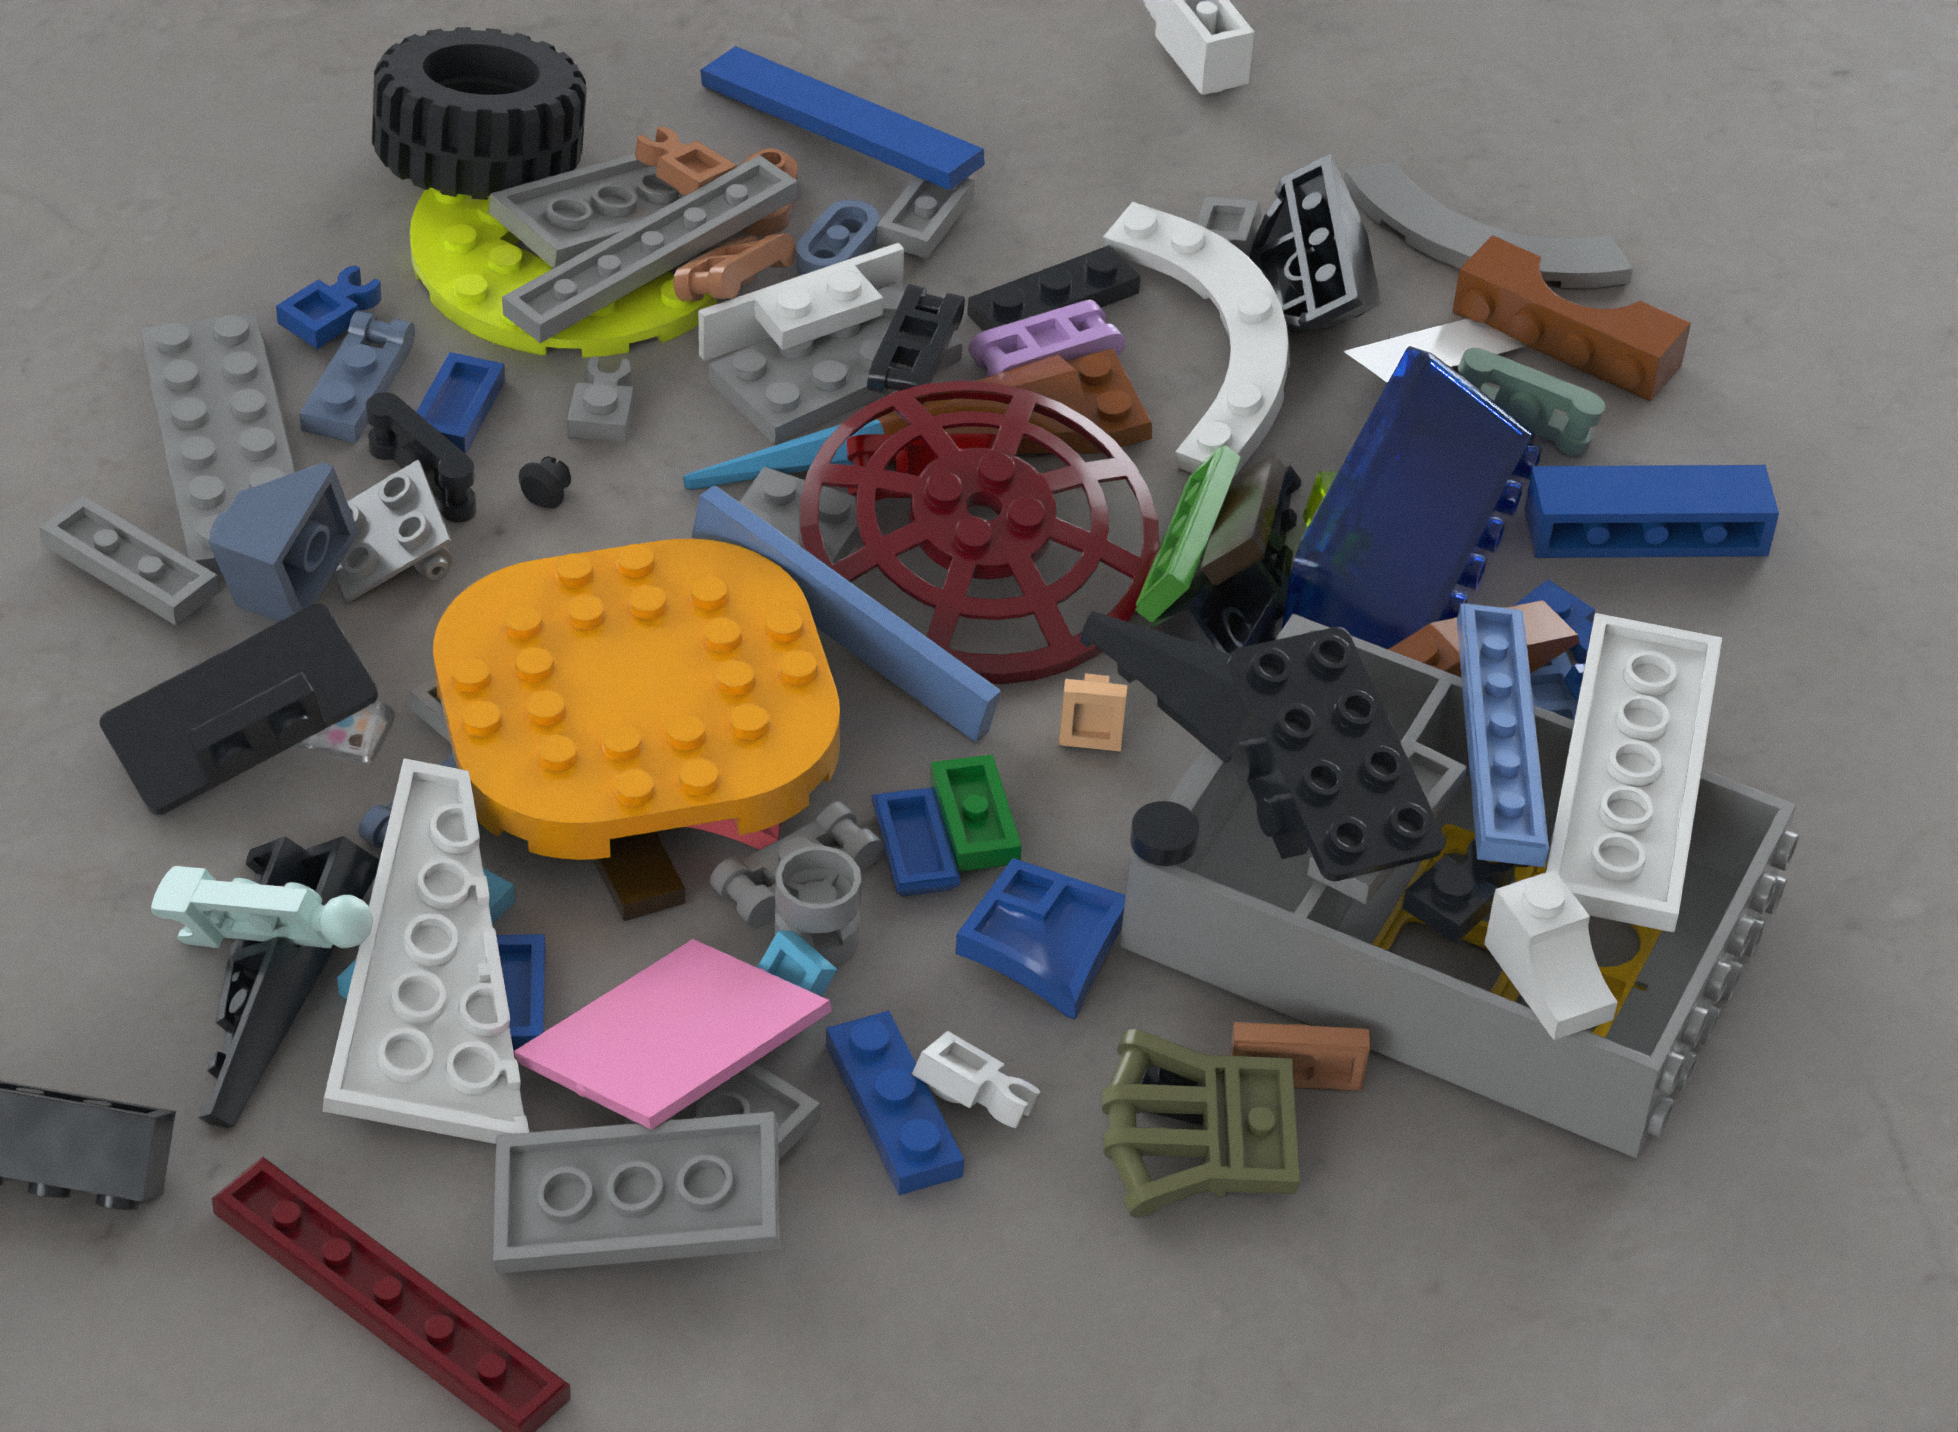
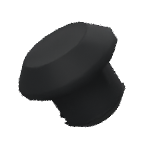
(544, 482)

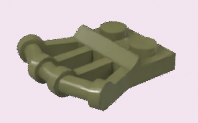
(1245, 1131)

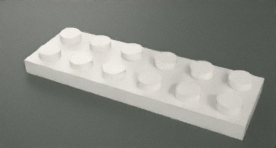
(1634, 770)

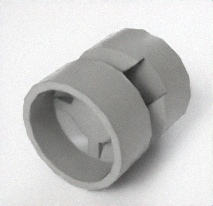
(820, 900)

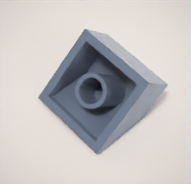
(283, 541)

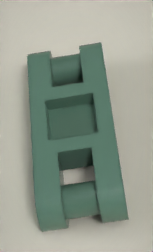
(1534, 396)

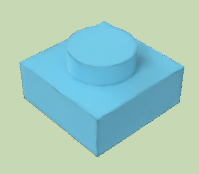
(797, 962)

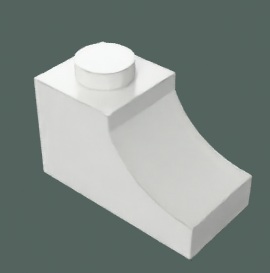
(1547, 953)

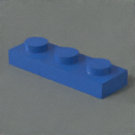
(894, 1103)

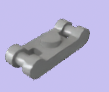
(743, 878)

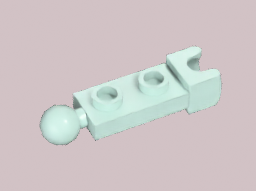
(257, 911)

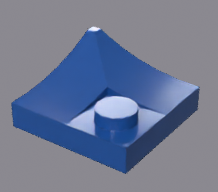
(1044, 932)

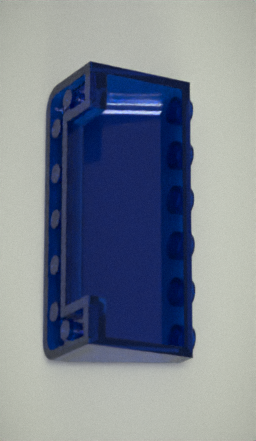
(1412, 507)

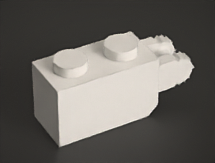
(1205, 41)

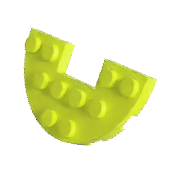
(472, 263)

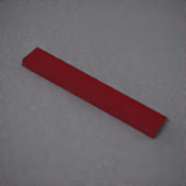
(391, 1299)

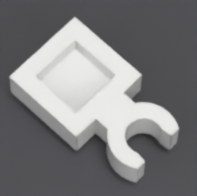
(969, 1075)

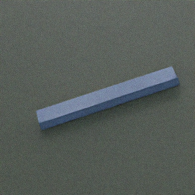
(859, 620)
(1501, 736)

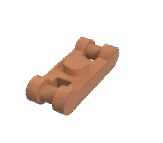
(732, 266)

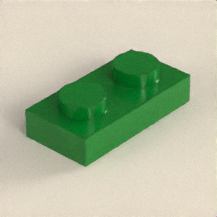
(975, 812)

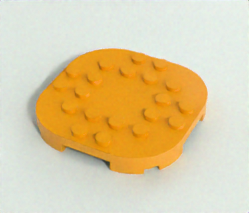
(636, 694)

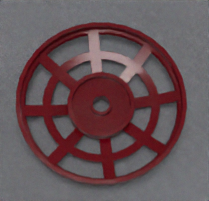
(979, 547)

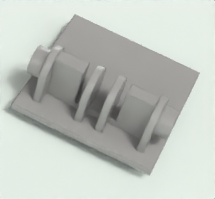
(396, 529)

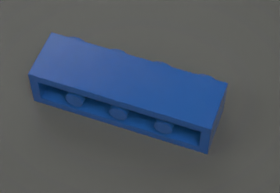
(1651, 511)

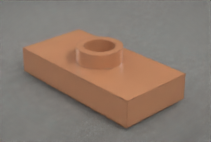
(1319, 1054)

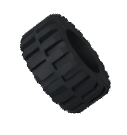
(477, 111)

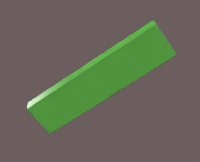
(1187, 533)

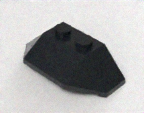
(1316, 249)

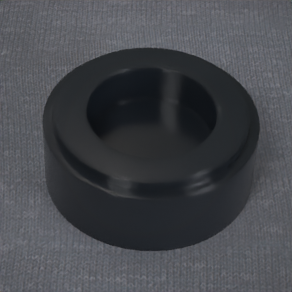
(1164, 833)

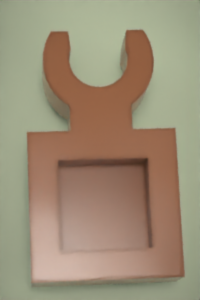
(680, 164)

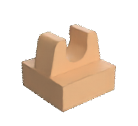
(1093, 713)

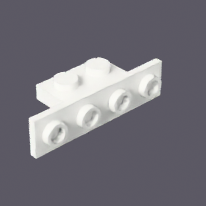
(802, 305)

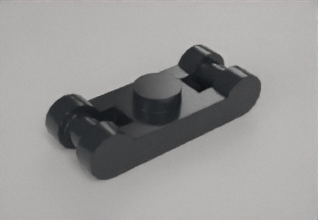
(915, 339)
(407, 437)

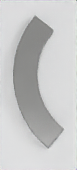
(1453, 238)

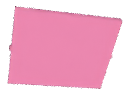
(672, 1033)

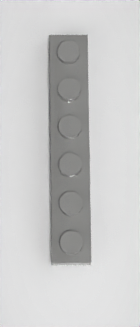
(649, 248)

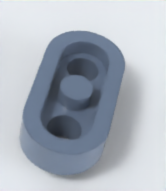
(839, 234)

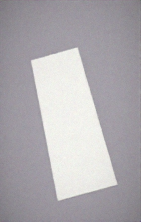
(1444, 341)

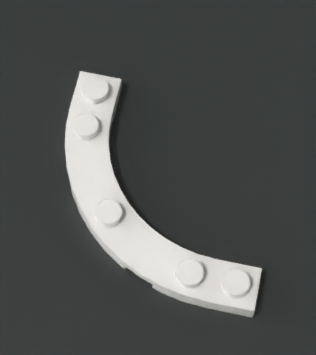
(1247, 310)

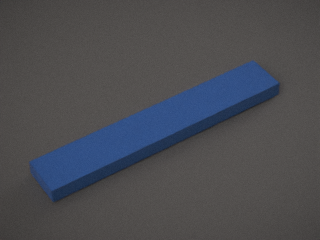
(843, 117)

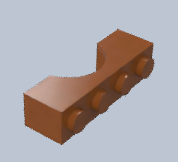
(1625, 346)

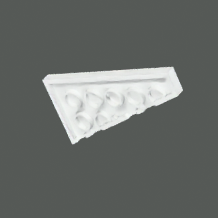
(427, 994)

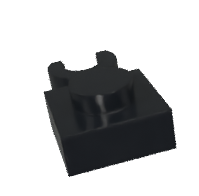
(1457, 895)

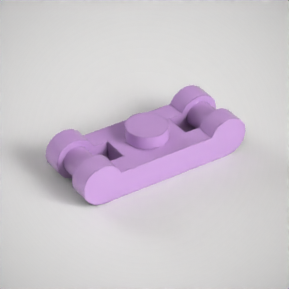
(1063, 331)

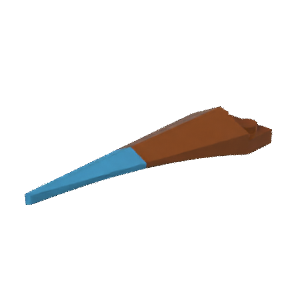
(1087, 384)

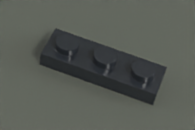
(1092, 276)

